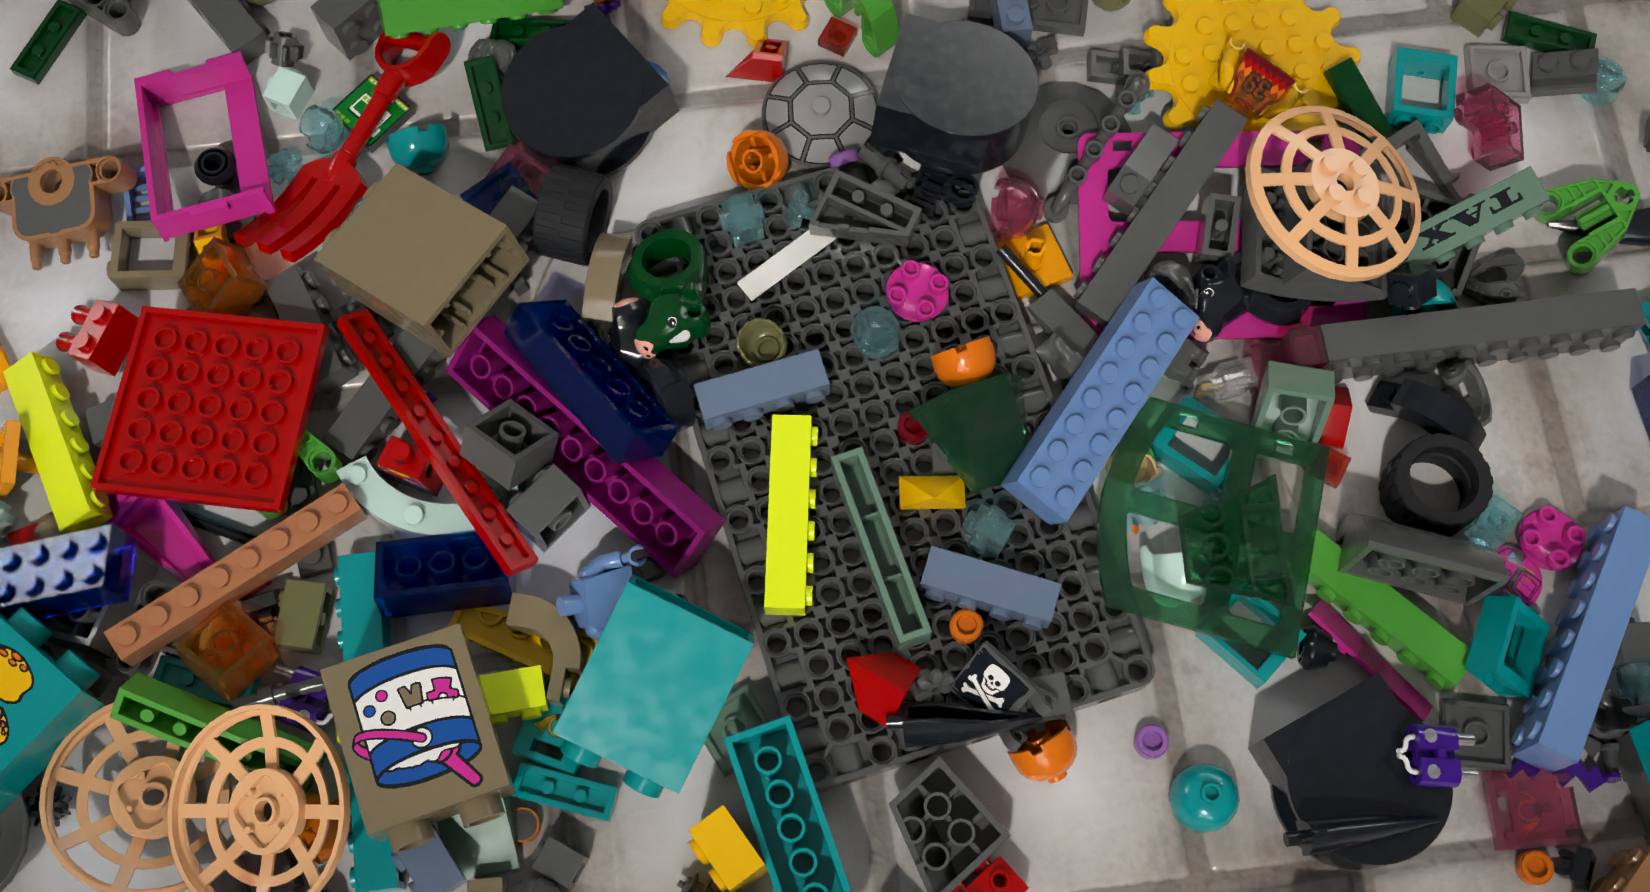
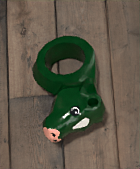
(677, 302)

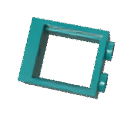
(1423, 65)
(1182, 465)
(1270, 616)
(1492, 640)

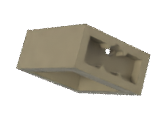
(117, 269)

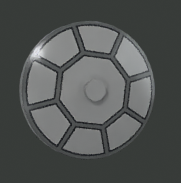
(819, 112)

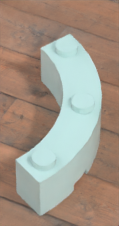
(398, 511)

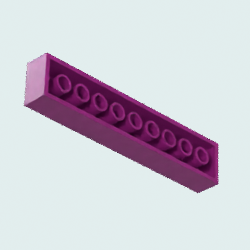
(635, 495)

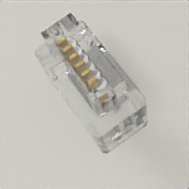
(1226, 382)

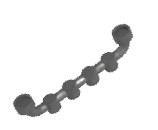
(1134, 88)

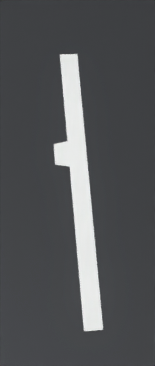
(804, 247)

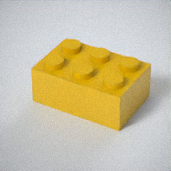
(725, 846)

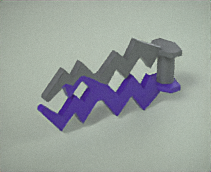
(1591, 779)

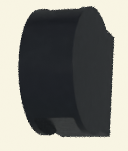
(584, 96)
(955, 96)
(1347, 764)

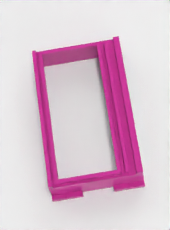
(166, 88)

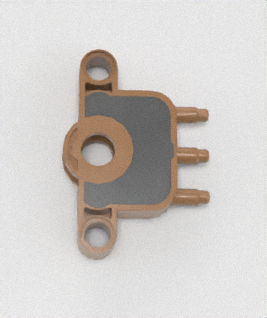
(65, 215)

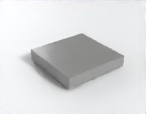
(1501, 66)

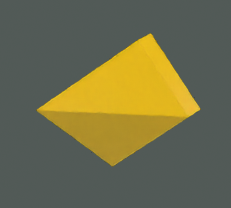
(931, 492)

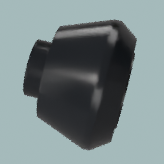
(215, 166)
(1316, 648)

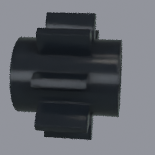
(60, 806)

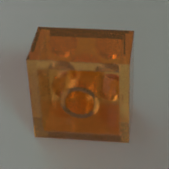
(222, 280)
(228, 651)

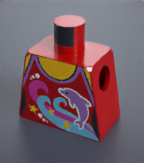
(408, 465)

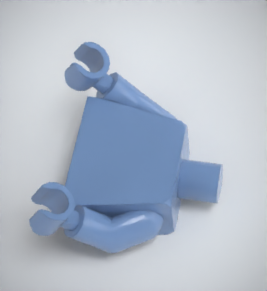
(598, 590)

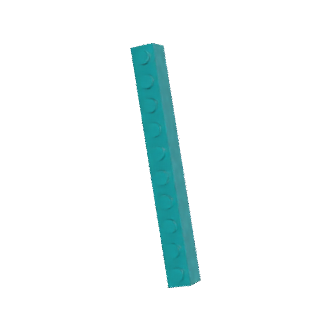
(361, 634)

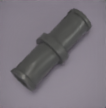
(886, 168)

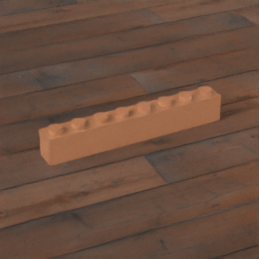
(235, 575)

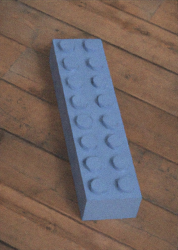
(1100, 402)
(1585, 643)

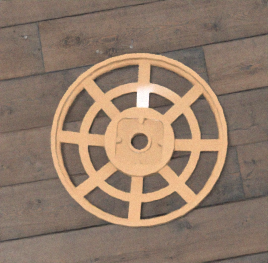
(1330, 197)
(125, 802)
(248, 803)

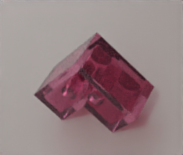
(1494, 124)
(1298, 347)

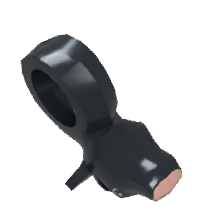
(1224, 300)
(656, 374)

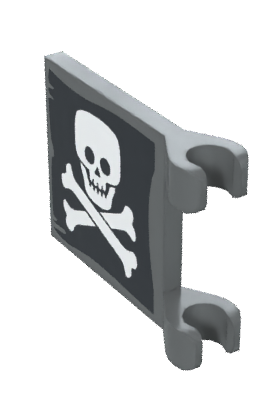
(997, 684)

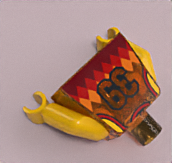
(1255, 84)

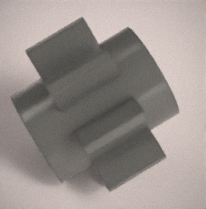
(283, 49)

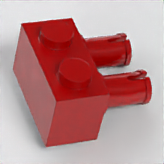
(103, 337)

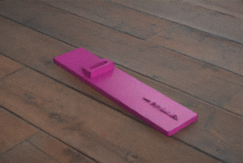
(1353, 644)

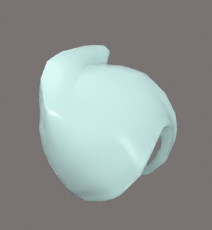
(1165, 575)

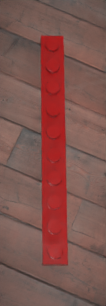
(437, 443)

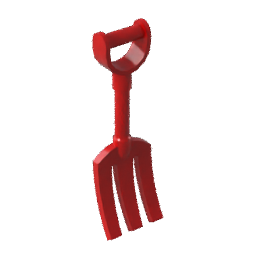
(329, 187)

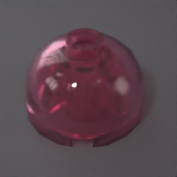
(1015, 209)

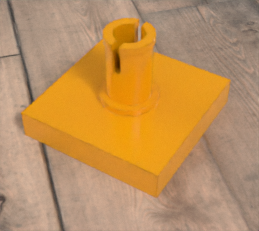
(1041, 256)
(10, 459)

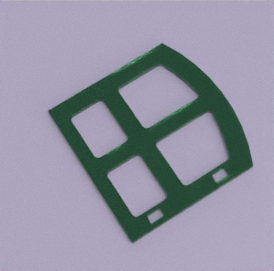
(1122, 497)

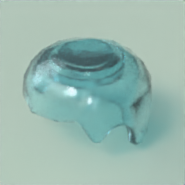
(1609, 84)
(322, 128)
(875, 332)

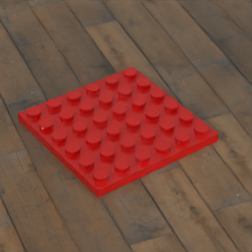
(211, 409)

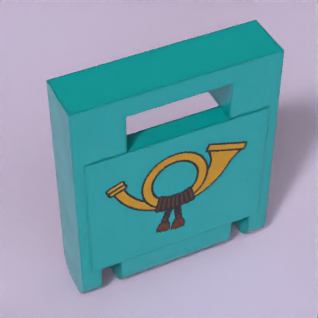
(542, 729)

